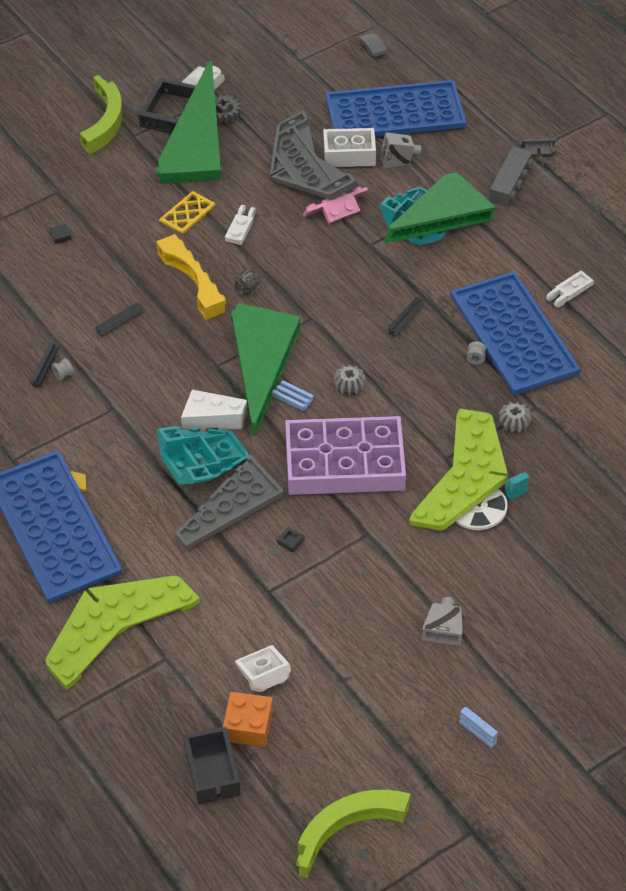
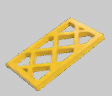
(190, 222)

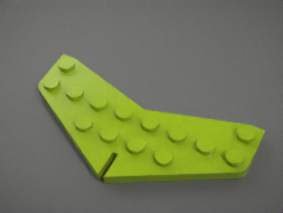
(474, 476)
(116, 610)

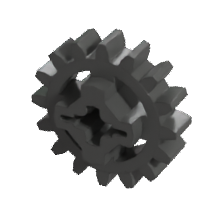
(227, 108)

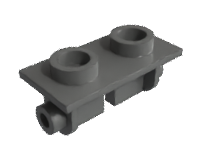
(545, 145)

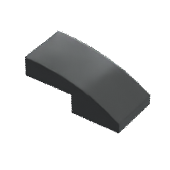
(373, 44)

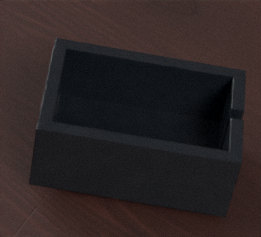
(212, 765)

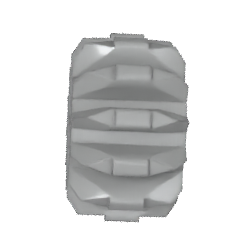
(349, 379)
(514, 417)

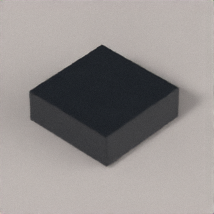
(60, 233)
(290, 539)

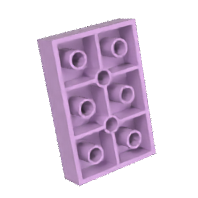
(345, 455)

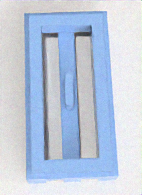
(295, 394)
(478, 727)

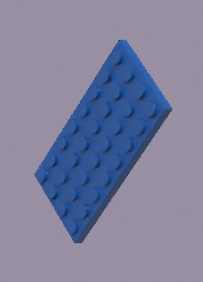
(398, 108)
(515, 333)
(55, 527)

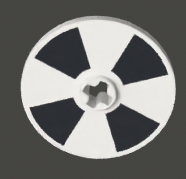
(488, 515)

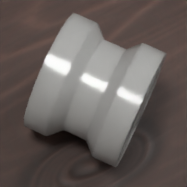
(476, 353)
(62, 369)

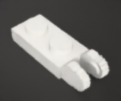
(240, 226)
(570, 288)

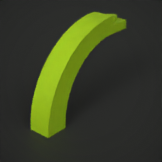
(110, 123)
(345, 811)

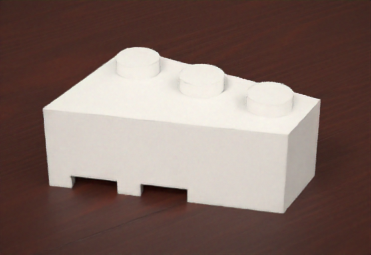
(213, 411)

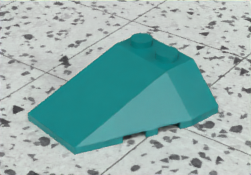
(394, 207)
(199, 455)

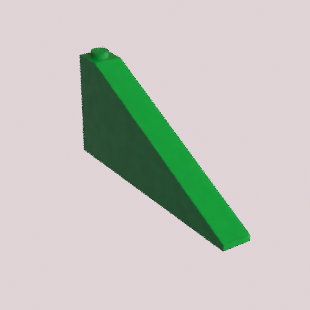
(194, 143)
(444, 207)
(263, 347)

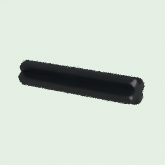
(405, 316)
(118, 319)
(44, 365)

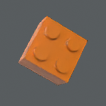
(248, 718)

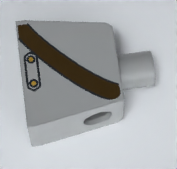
(398, 150)
(443, 623)

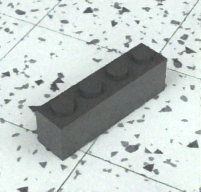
(510, 176)

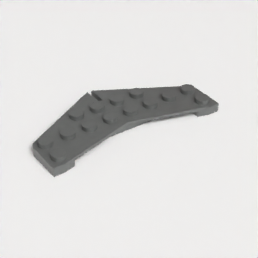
(298, 165)

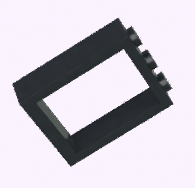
(160, 122)

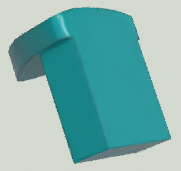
(516, 486)

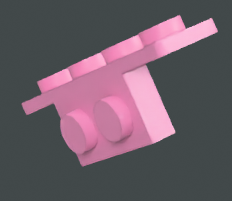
(338, 208)

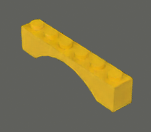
(174, 254)

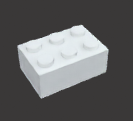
(349, 147)

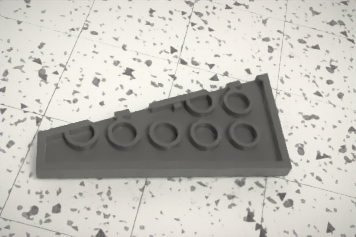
(235, 499)

